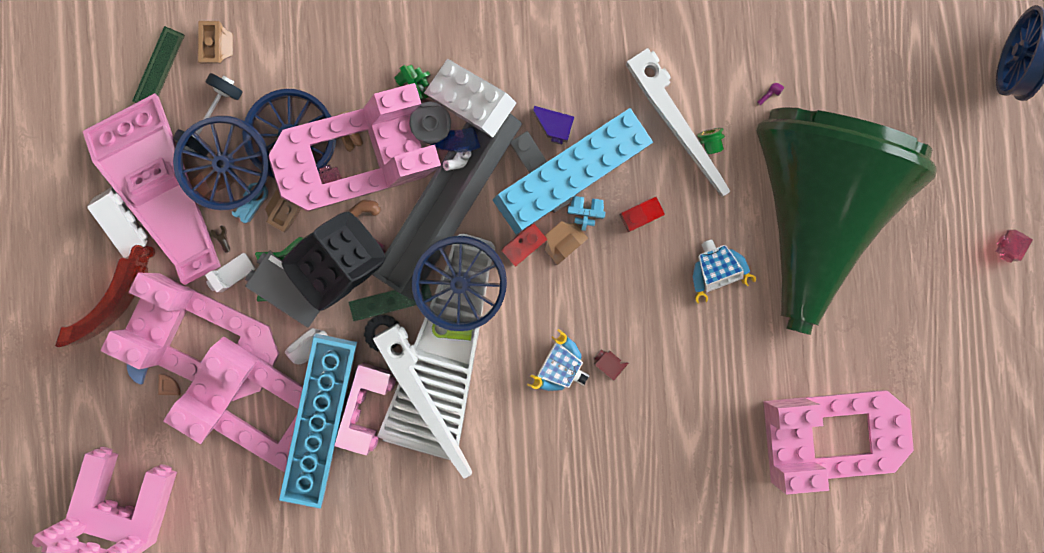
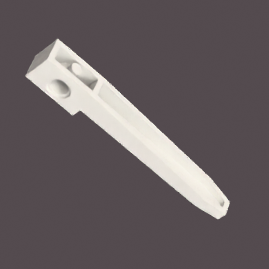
(657, 95)
(402, 369)

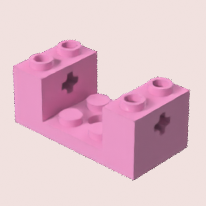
(353, 436)

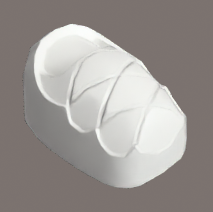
(300, 349)

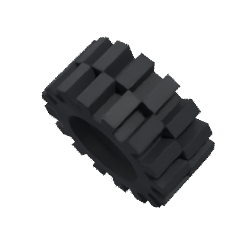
(372, 325)

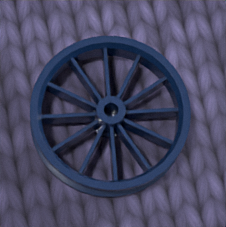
(1022, 57)
(280, 94)
(221, 162)
(459, 283)

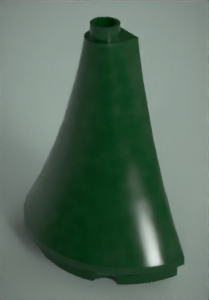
(833, 194)

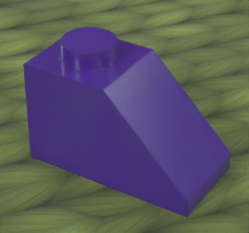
(554, 124)

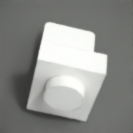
(229, 273)

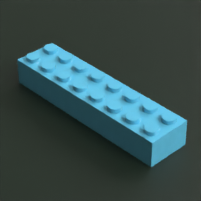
(572, 171)
(318, 420)

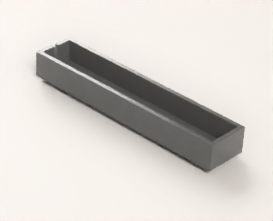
(443, 208)

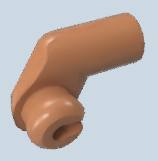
(365, 206)

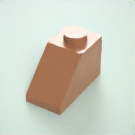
(206, 187)

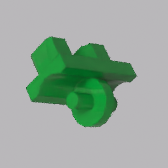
(410, 76)

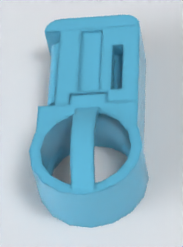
(248, 210)

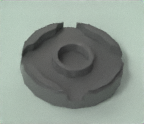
(430, 123)

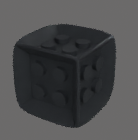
(333, 260)

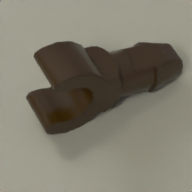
(222, 239)

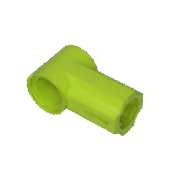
(460, 335)

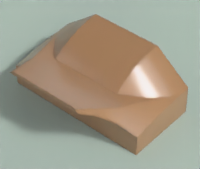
(213, 42)
(281, 212)
(563, 241)

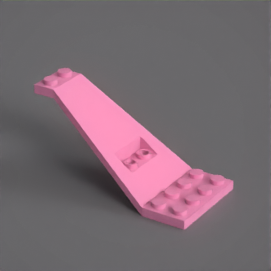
(135, 149)

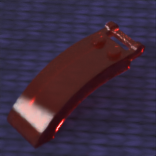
(113, 302)

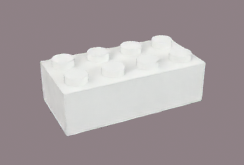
(470, 97)

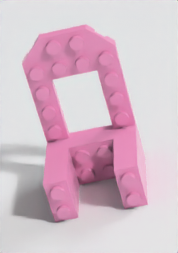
(395, 147)
(158, 317)
(214, 388)
(792, 445)
(130, 527)

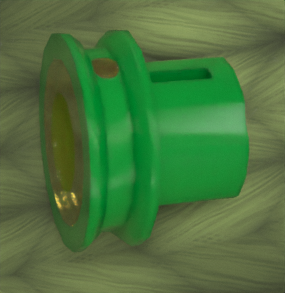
(712, 140)

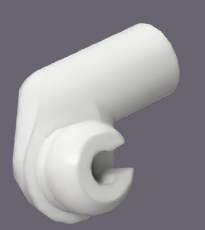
(458, 161)

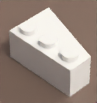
(117, 221)

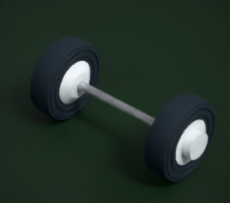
(223, 87)

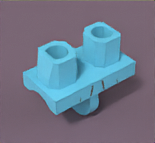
(577, 209)

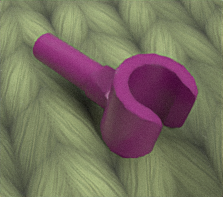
(775, 88)

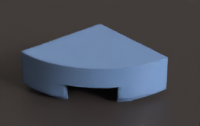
(136, 374)

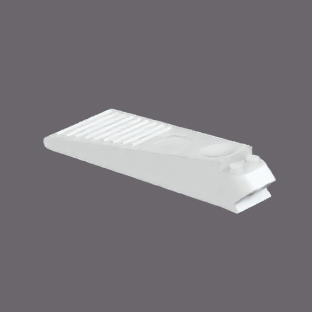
(442, 364)

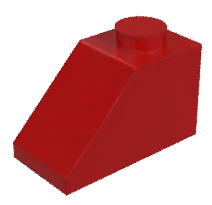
(642, 214)

